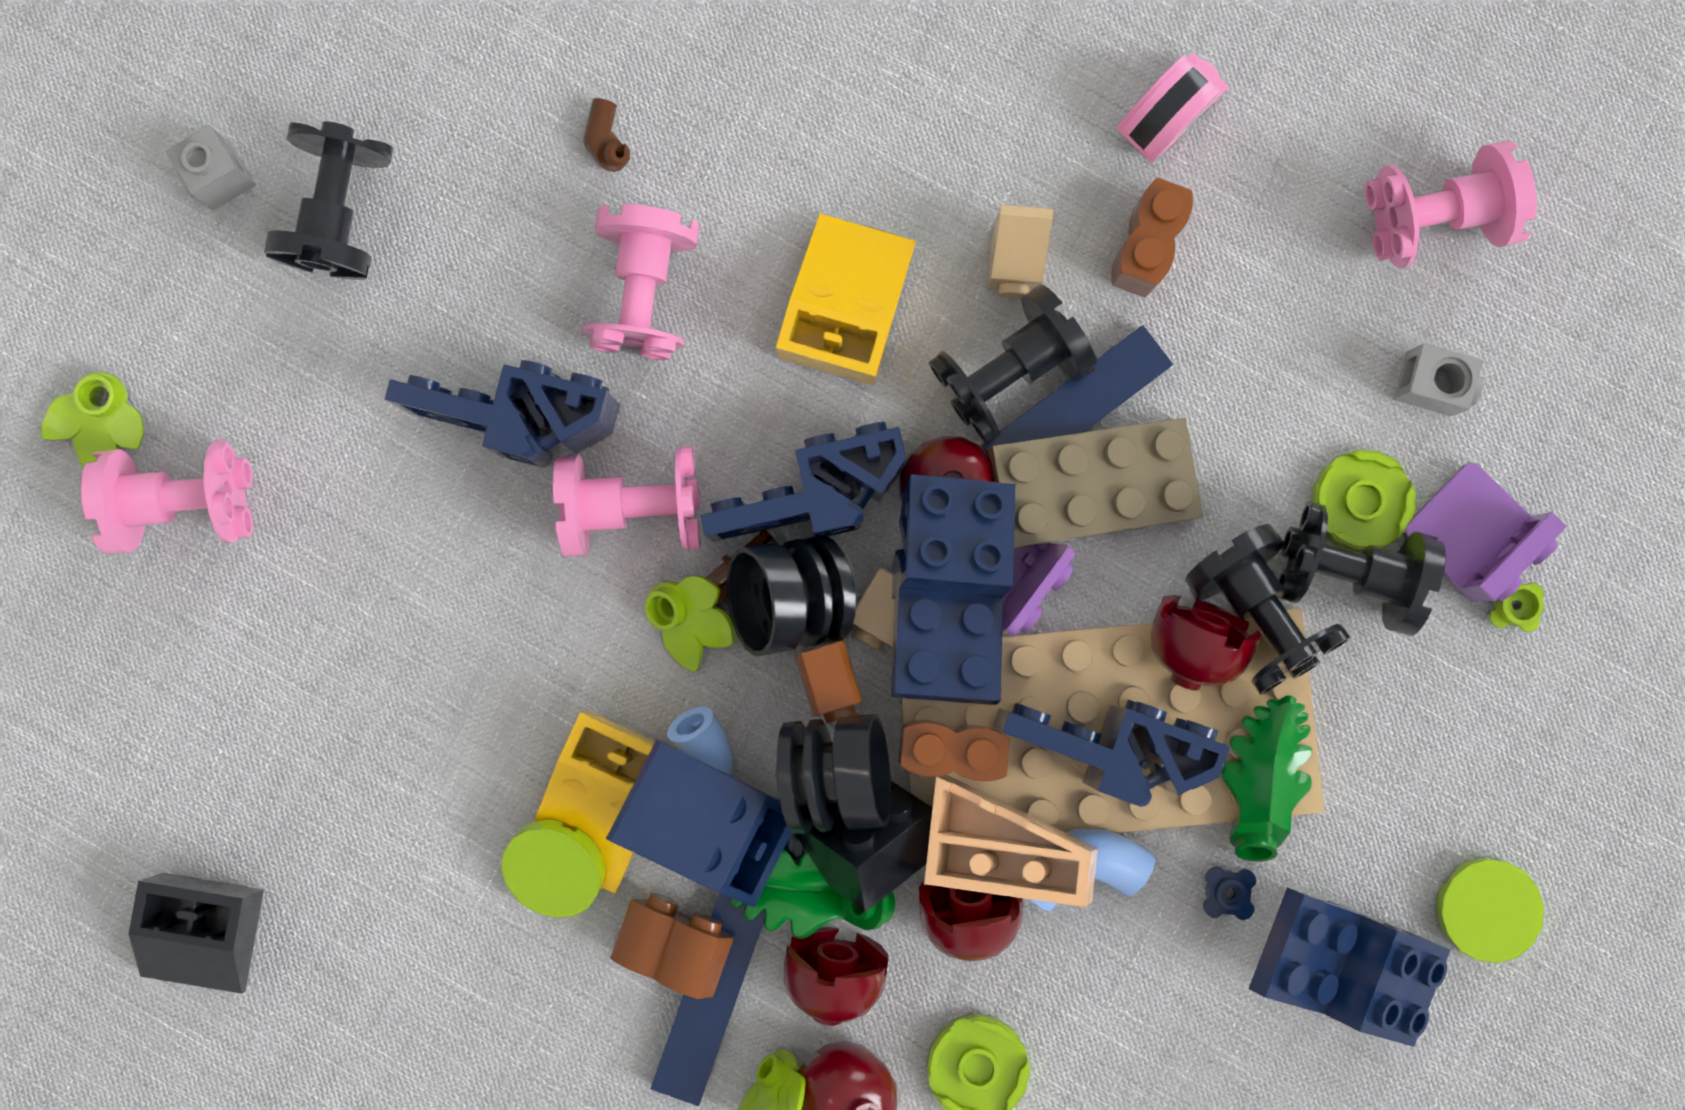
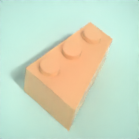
(1004, 851)

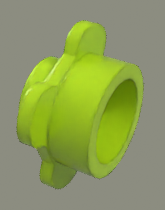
(1527, 616)

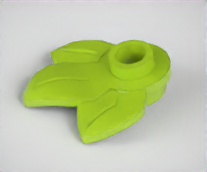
(92, 426)
(689, 618)
(776, 1084)

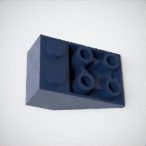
(702, 824)

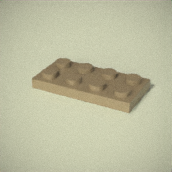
(1099, 481)

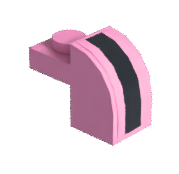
(1172, 105)

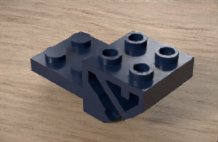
(576, 409)
(864, 461)
(952, 589)
(1130, 739)
(1350, 968)

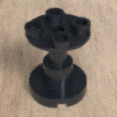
(323, 220)
(1028, 354)
(1380, 574)
(1255, 593)

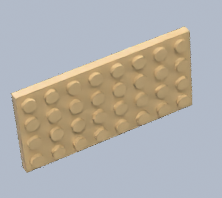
(1076, 681)

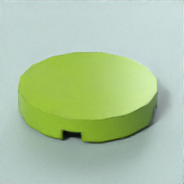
(1365, 499)
(553, 868)
(1490, 910)
(977, 1064)

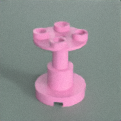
(1495, 196)
(645, 244)
(128, 500)
(607, 503)

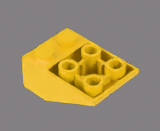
(845, 299)
(593, 783)

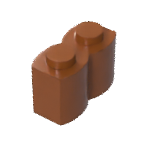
(1151, 243)
(829, 681)
(969, 750)
(672, 947)

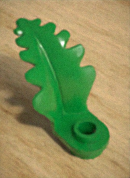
(1267, 777)
(808, 901)

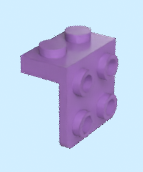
(1485, 534)
(1035, 573)

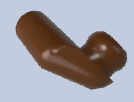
(601, 141)

